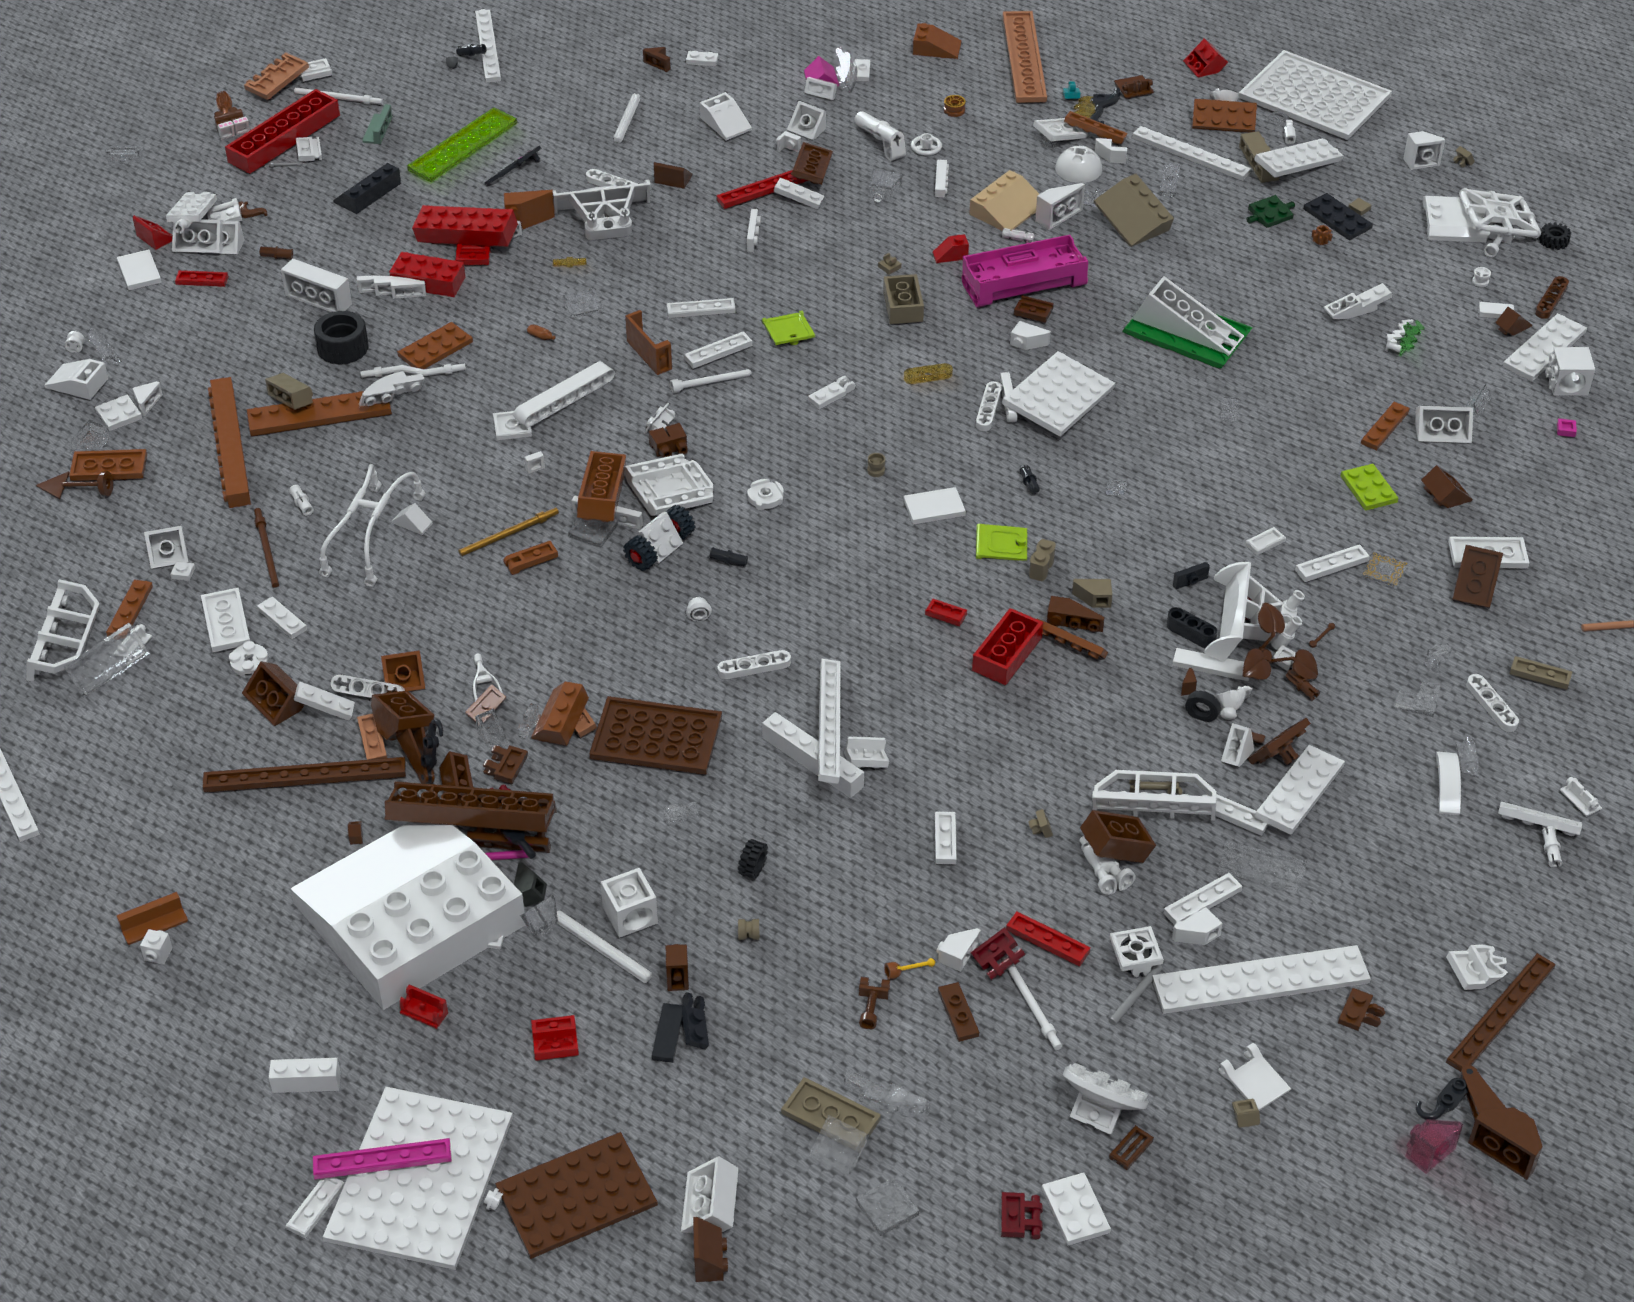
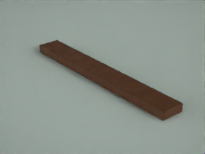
(1501, 1012)

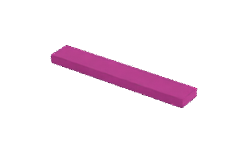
(382, 1158)

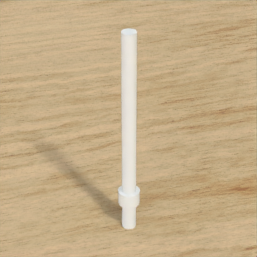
(366, 99)
(1047, 1028)

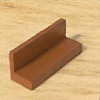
(155, 915)

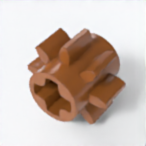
(1322, 235)

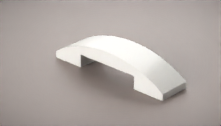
(1449, 783)

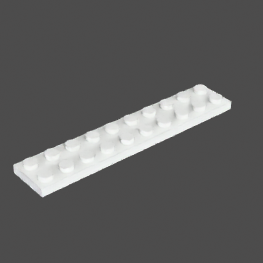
(1260, 979)

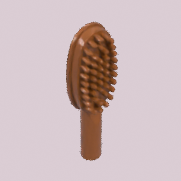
(223, 101)

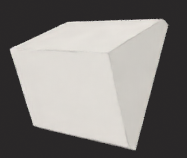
(807, 121)

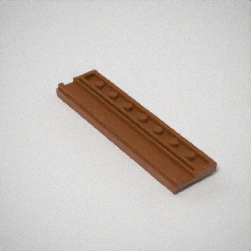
(320, 412)

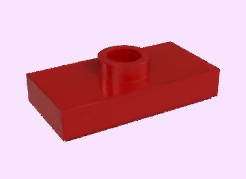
(946, 612)

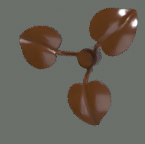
(1258, 660)

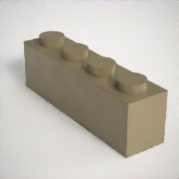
(1253, 144)

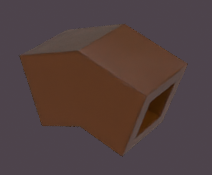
(355, 832)

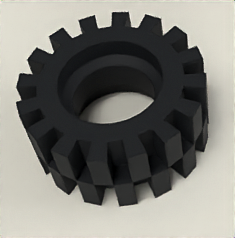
(1555, 236)
(752, 858)

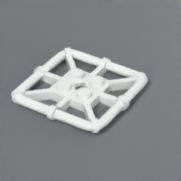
(1500, 212)

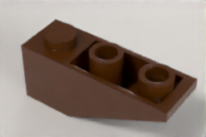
(1074, 615)

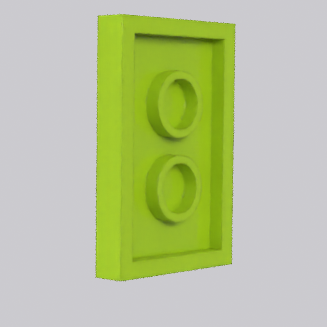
(1369, 487)

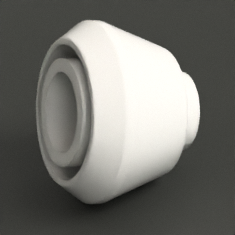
(698, 609)

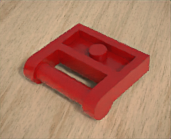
(473, 254)

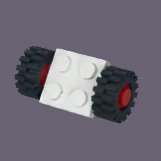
(659, 538)

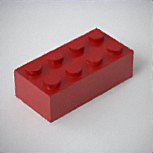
(440, 275)
(1007, 646)

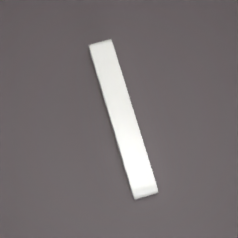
(563, 394)

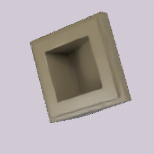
(1246, 1113)

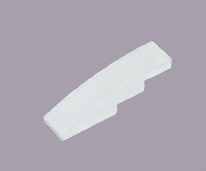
(391, 285)

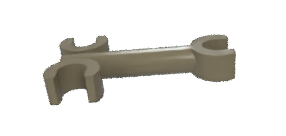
(1156, 786)

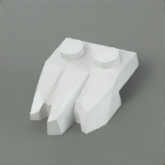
(1477, 966)

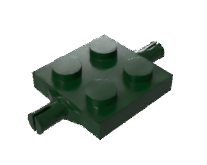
(1270, 211)

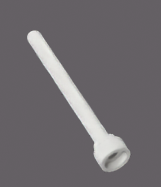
(678, 385)

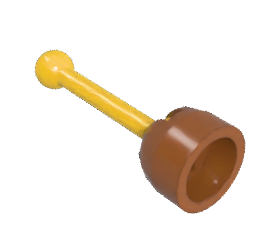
(893, 969)

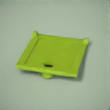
(785, 326)
(1000, 542)

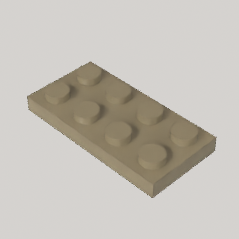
(813, 1103)

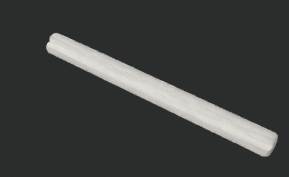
(603, 947)

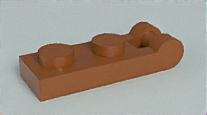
(530, 557)

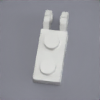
(831, 392)

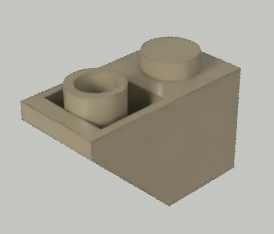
(1093, 592)

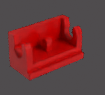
(423, 1007)

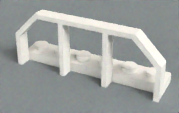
(50, 626)
(1149, 802)

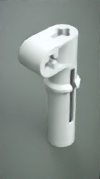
(892, 139)

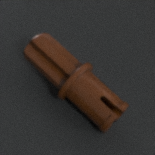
(276, 252)
(1302, 685)

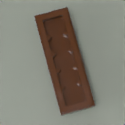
(958, 1011)

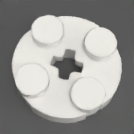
(760, 501)
(241, 653)

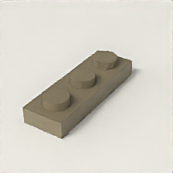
(1541, 672)

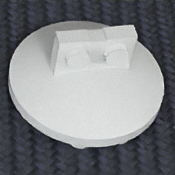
(1100, 1101)

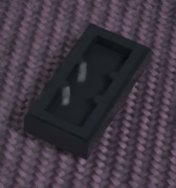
(1191, 575)

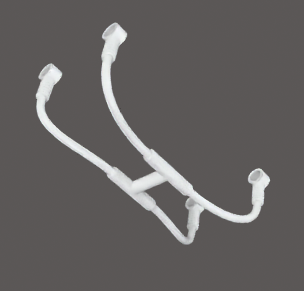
(375, 485)

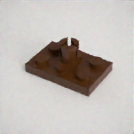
(1477, 576)
(1281, 744)

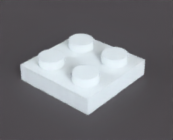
(118, 412)

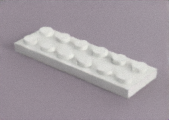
(1298, 157)
(1534, 354)
(1299, 789)

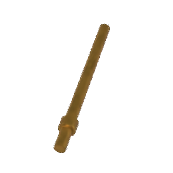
(540, 517)

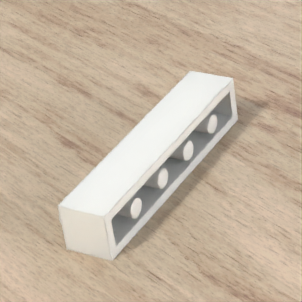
(941, 178)

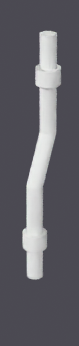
(379, 372)

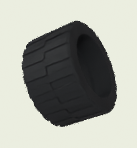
(353, 339)

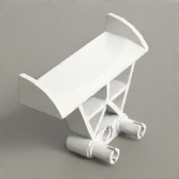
(599, 200)
(1237, 607)

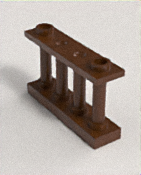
(496, 840)

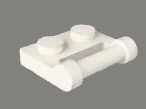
(232, 213)

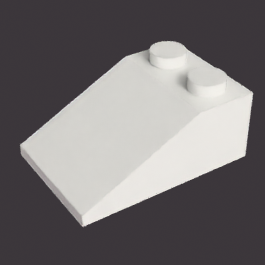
(1059, 204)

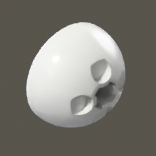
(1079, 165)

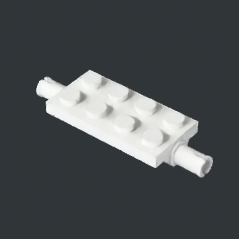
(190, 209)

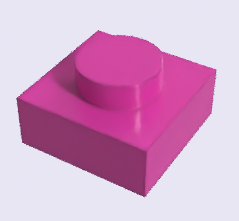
(1566, 427)

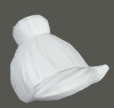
(1224, 95)
(1232, 700)

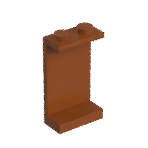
(655, 355)

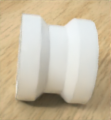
(1481, 277)
(74, 341)

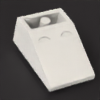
(724, 116)
(79, 378)

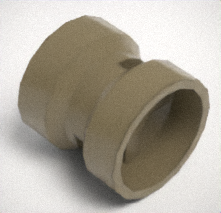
(876, 465)
(748, 929)

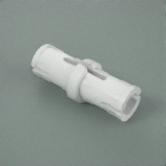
(305, 506)
(1552, 847)

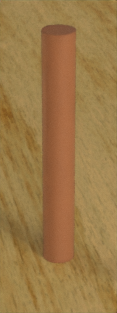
(1607, 625)

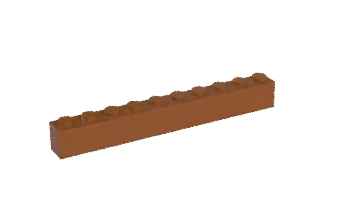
(230, 443)

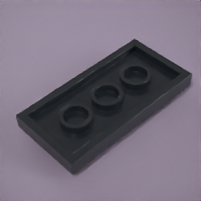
(1338, 216)

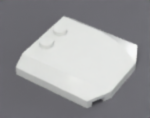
(1450, 222)
(669, 483)

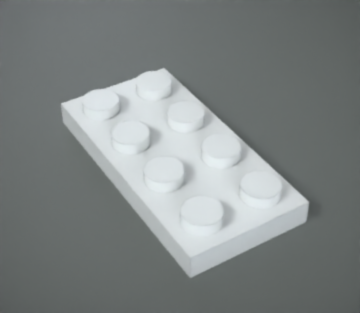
(1512, 548)
(225, 619)

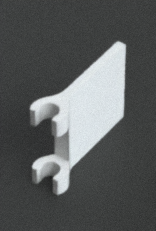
(1255, 1078)

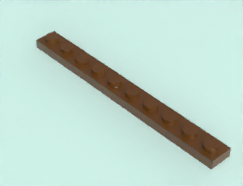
(304, 774)

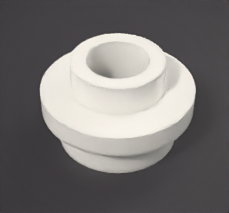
(493, 1199)

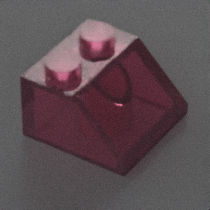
(1432, 1142)

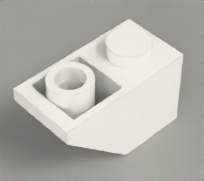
(1198, 928)

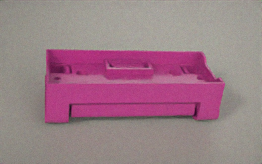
(1023, 269)

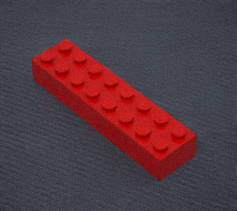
(281, 131)

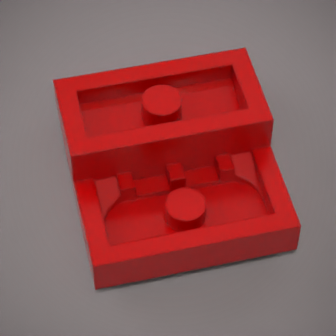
(554, 1037)

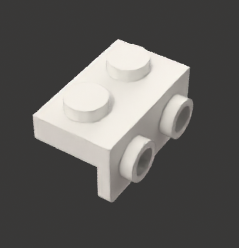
(866, 752)

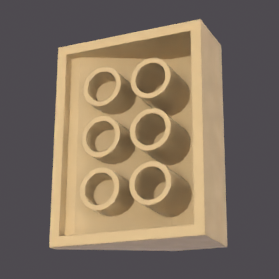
(1005, 202)

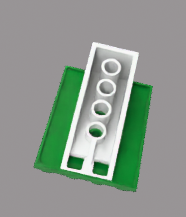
(1185, 326)

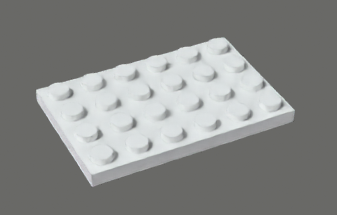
(1058, 393)

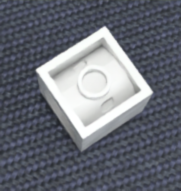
(1570, 371)
(629, 902)

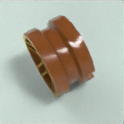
(954, 105)

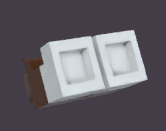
(231, 122)

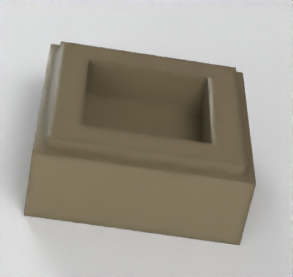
(1360, 206)

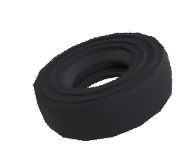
(1207, 699)

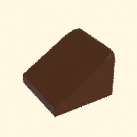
(1189, 683)

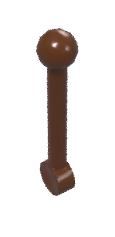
(1313, 643)

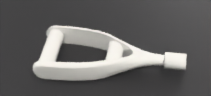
(483, 676)

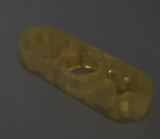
(943, 370)

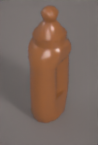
(540, 332)

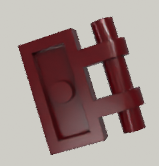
(996, 948)
(1013, 1215)

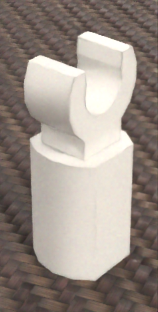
(1289, 132)

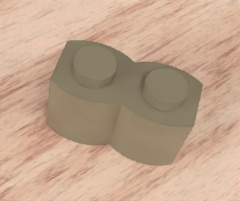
(1042, 560)

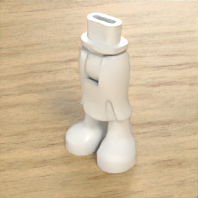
(1104, 867)

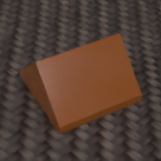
(404, 670)

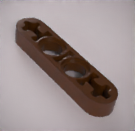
(1554, 298)

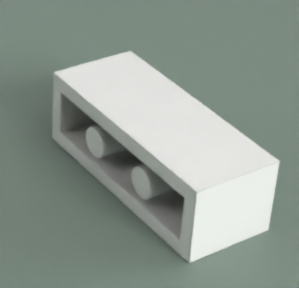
(304, 1075)

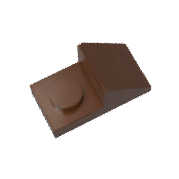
(657, 58)

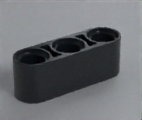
(1191, 627)

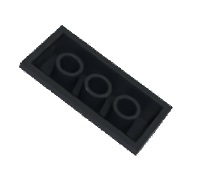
(370, 189)

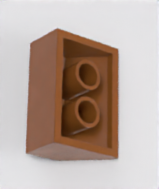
(561, 714)

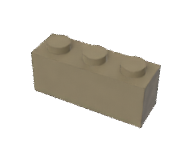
(289, 390)

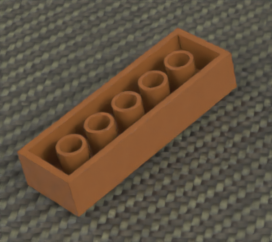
(601, 486)

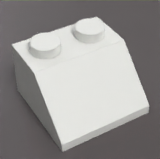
(1423, 150)
(166, 546)

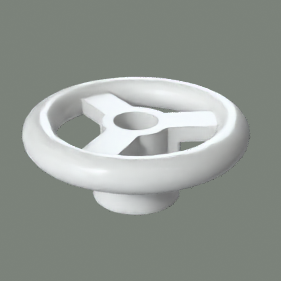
(926, 142)

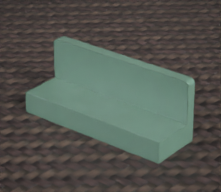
(378, 126)

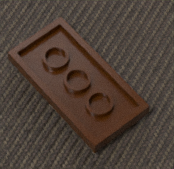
(812, 163)

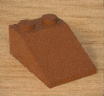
(935, 42)
(531, 206)

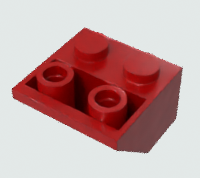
(1205, 59)

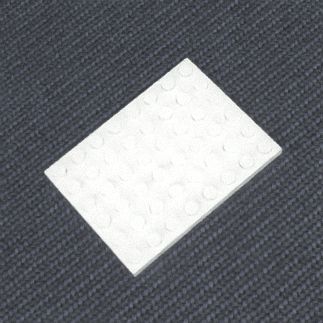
(1315, 94)
(424, 1208)

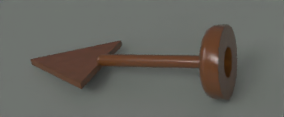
(56, 485)

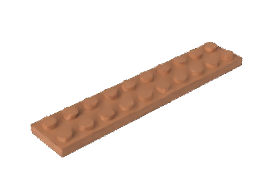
(1024, 57)

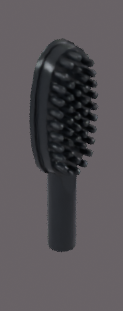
(518, 837)

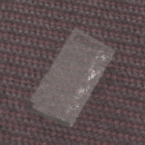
(107, 659)

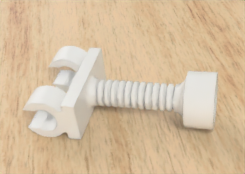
(1492, 248)

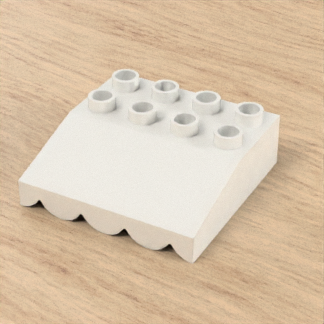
(410, 907)

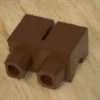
(668, 440)

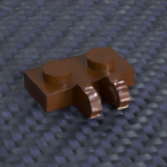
(1356, 1008)

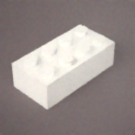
(316, 286)

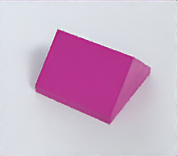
(821, 70)

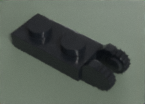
(695, 1021)

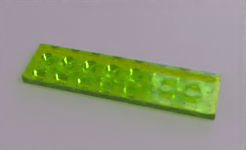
(462, 144)

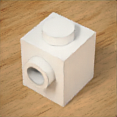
(156, 946)

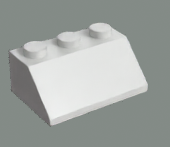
(1444, 424)
(710, 1194)

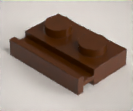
(1033, 309)

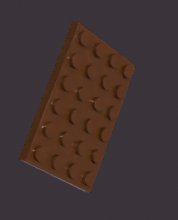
(656, 735)
(576, 1195)

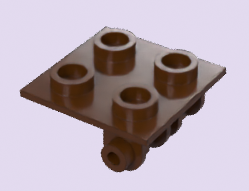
(1134, 86)

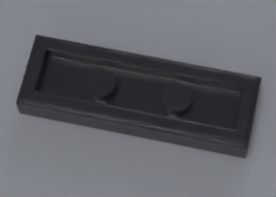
(667, 1033)

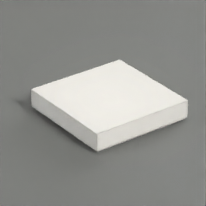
(508, 427)

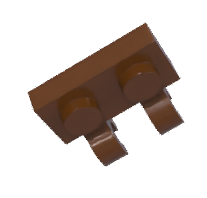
(510, 763)

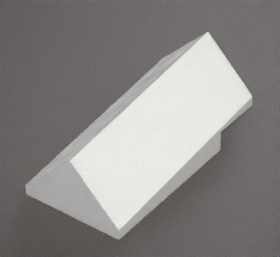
(209, 237)

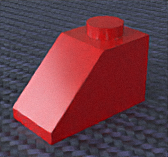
(952, 249)

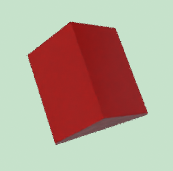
(151, 233)

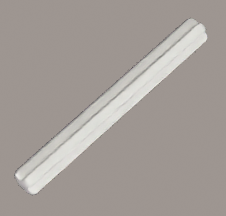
(626, 119)

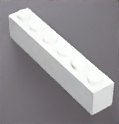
(805, 751)

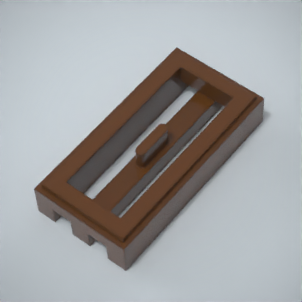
(1120, 1160)

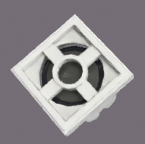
(1135, 954)

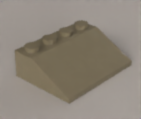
(1134, 211)

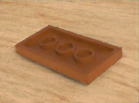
(1224, 115)
(435, 346)
(120, 463)

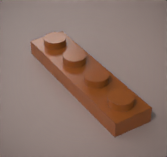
(1089, 125)
(1385, 425)
(130, 605)
(1077, 643)

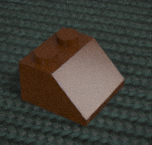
(1445, 488)
(709, 1251)

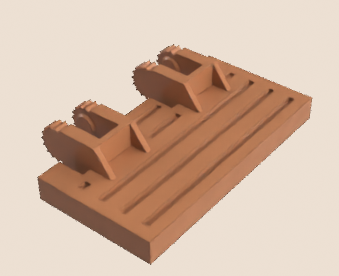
(276, 76)

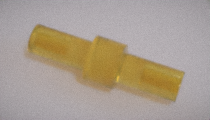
(569, 261)

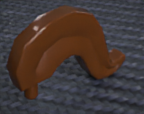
(248, 213)

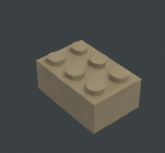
(903, 299)

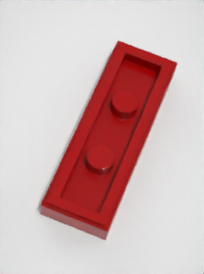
(201, 278)

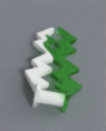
(1409, 333)

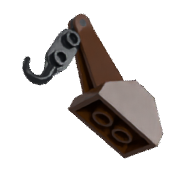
(407, 719)
(1497, 1130)

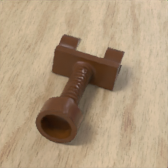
(868, 1019)

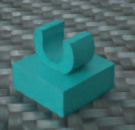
(1071, 92)

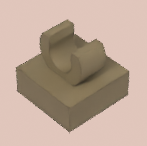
(1463, 156)
(889, 264)
(1041, 824)

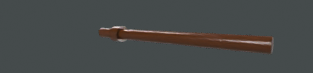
(260, 524)

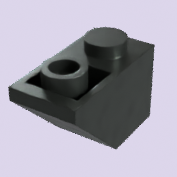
(530, 885)

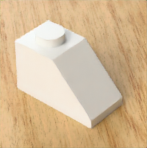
(1029, 336)
(957, 948)

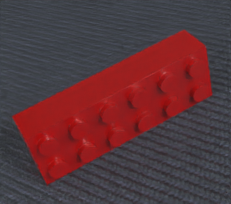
(465, 225)

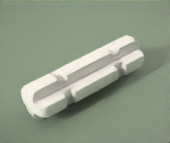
(1018, 235)

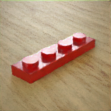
(1048, 938)

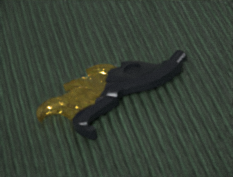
(1093, 106)

